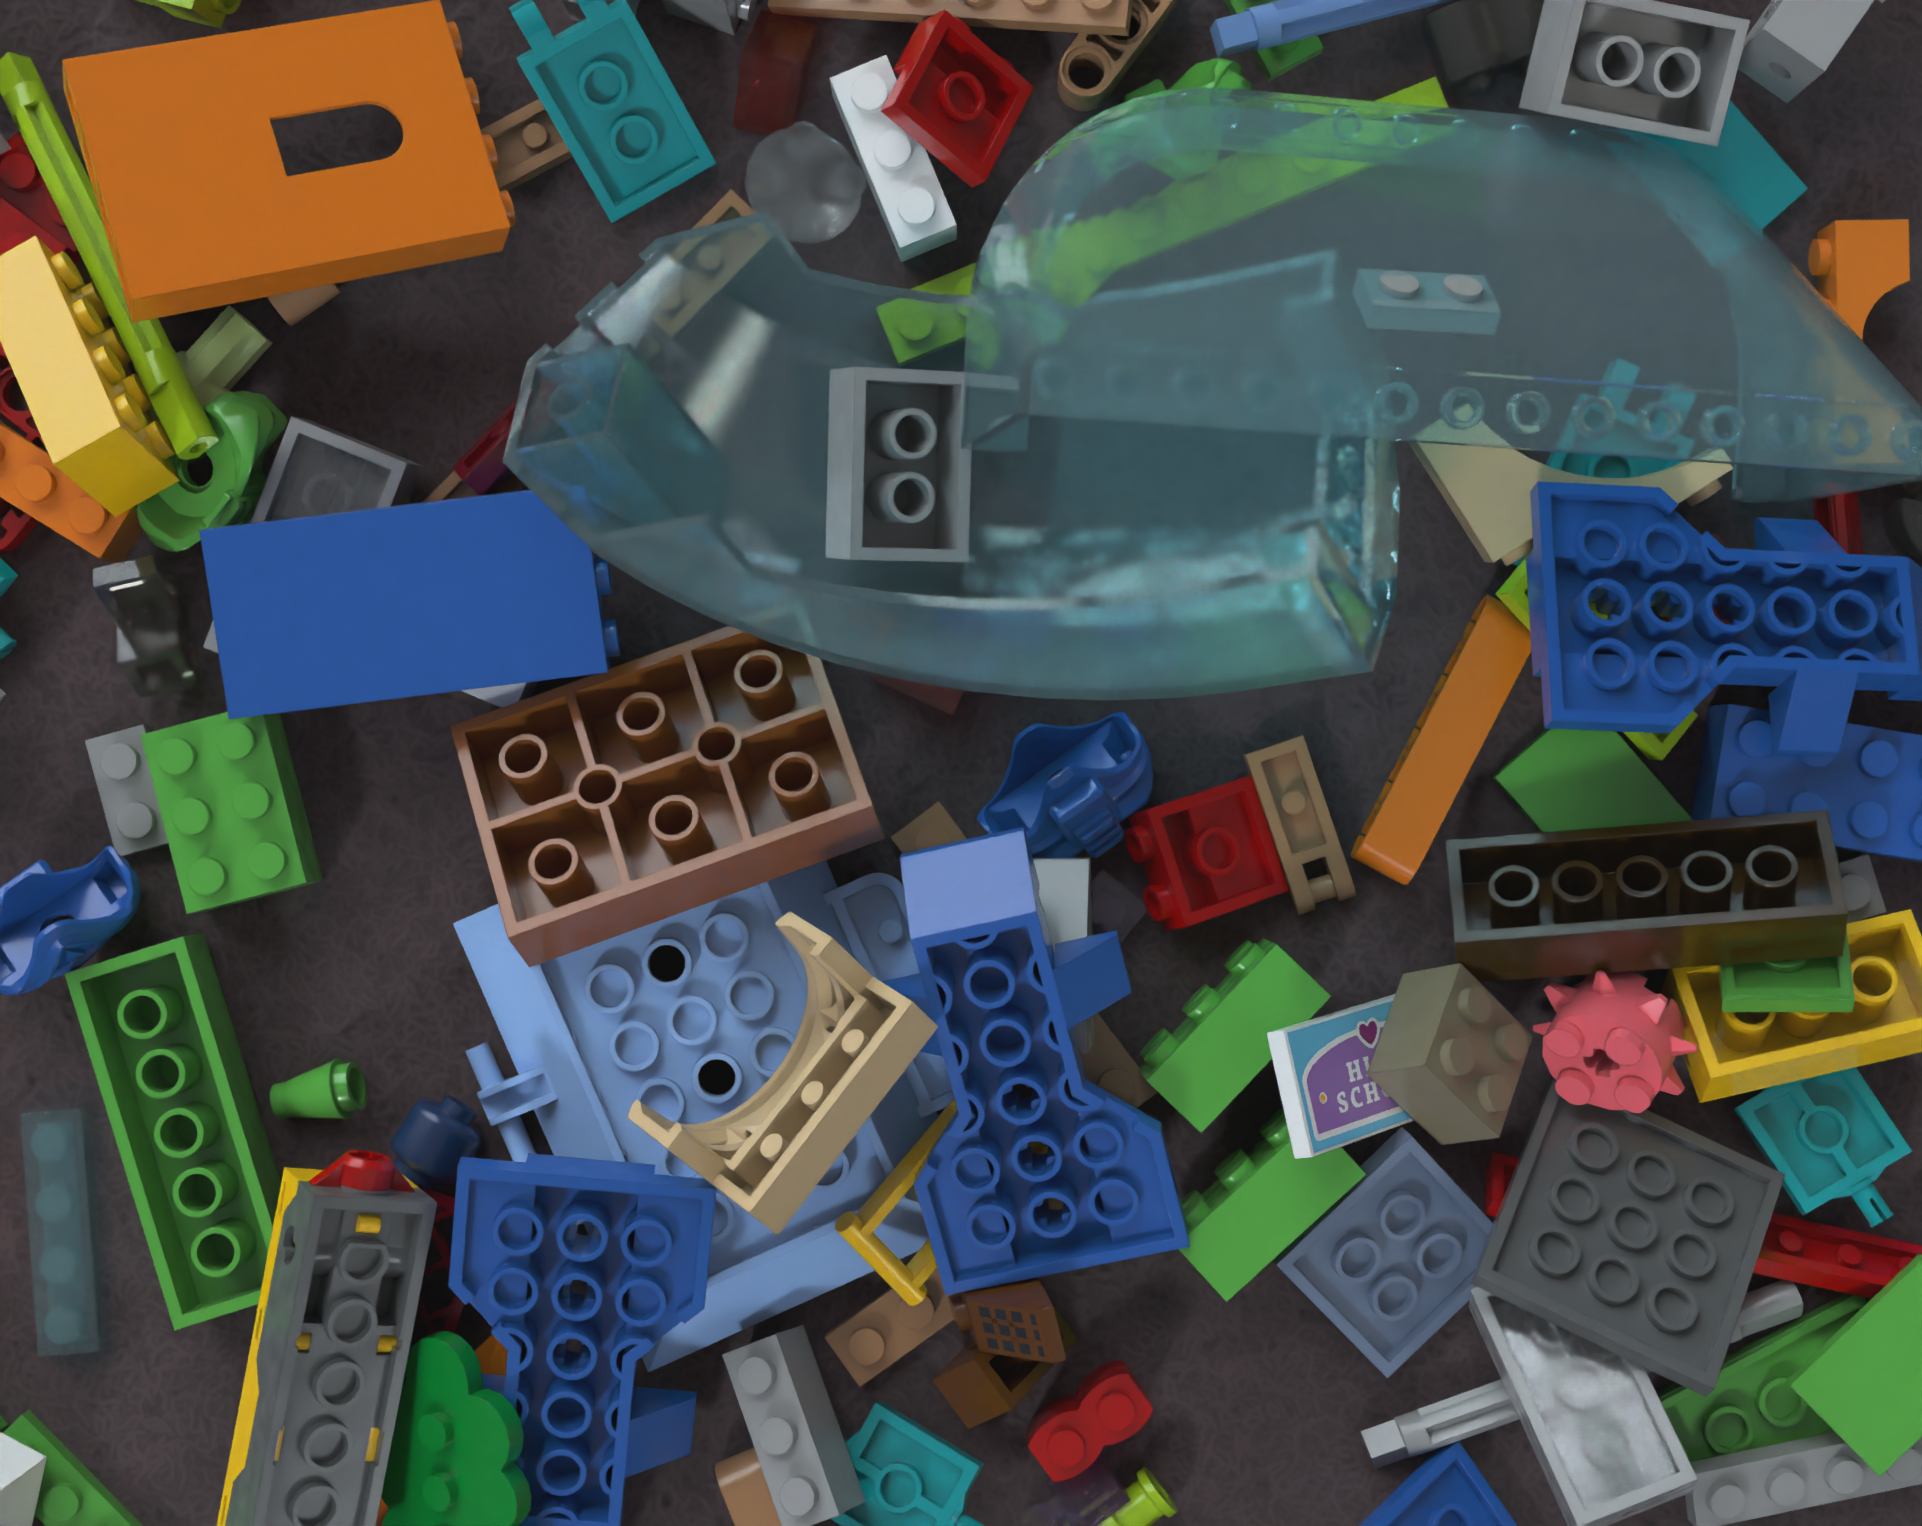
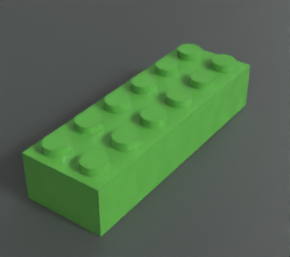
(182, 1122)

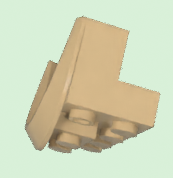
(837, 1072)

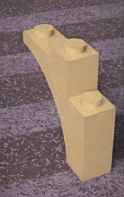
(1493, 486)

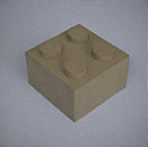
(1450, 1055)

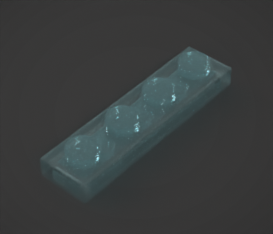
(62, 1231)

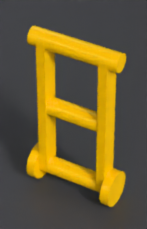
(859, 1227)

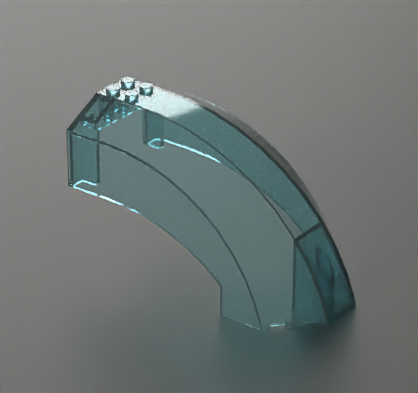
(1100, 560)

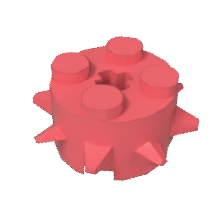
(1613, 1042)

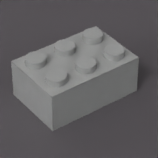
(1635, 66)
(897, 466)

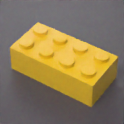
(79, 380)
(1775, 1048)

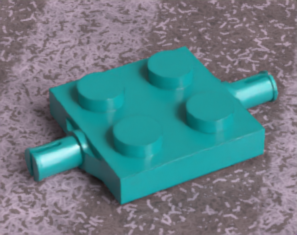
(1826, 1140)
(908, 1474)

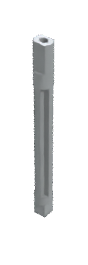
(1491, 1405)

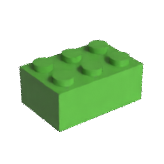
(231, 809)
(1226, 1031)
(1261, 1206)

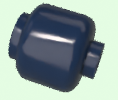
(435, 1140)

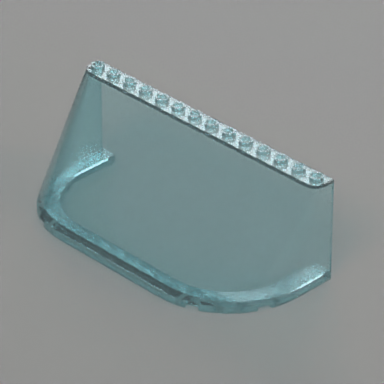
(1229, 264)

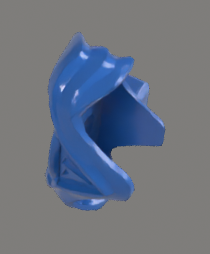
(1072, 786)
(98, 897)

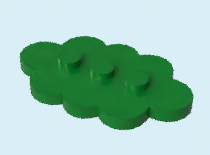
(453, 1444)

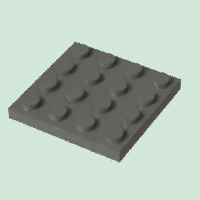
(1631, 1235)

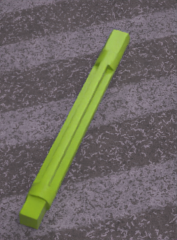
(75, 199)

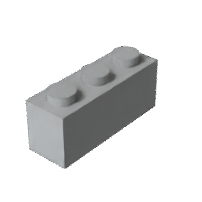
(794, 1428)

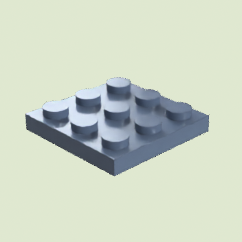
(1391, 1253)

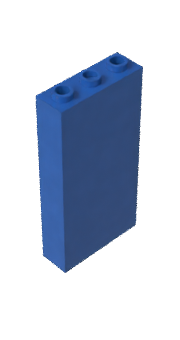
(404, 603)

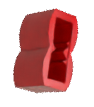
(1073, 1428)

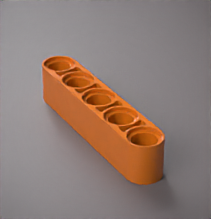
(1447, 743)

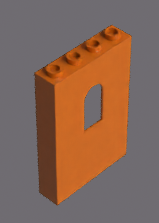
(199, 184)

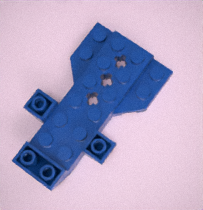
(1794, 607)
(1009, 1020)
(643, 1275)

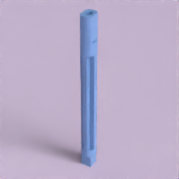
(1300, 19)

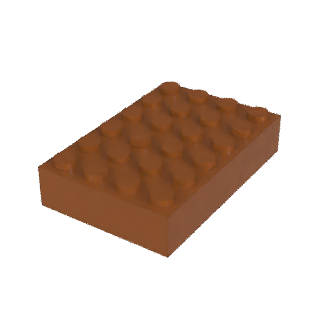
(660, 789)

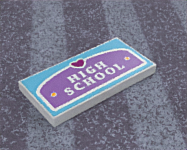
(1326, 1082)

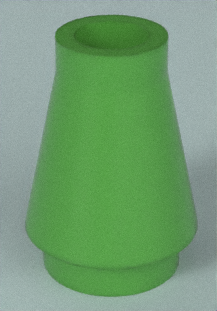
(323, 1092)

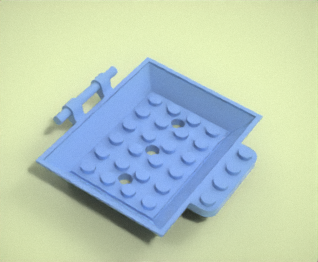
(606, 1031)

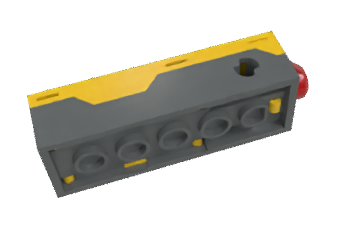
(329, 1346)

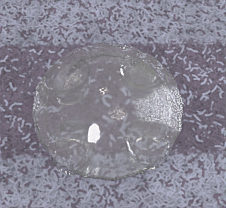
(805, 183)

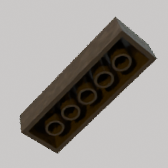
(1647, 896)

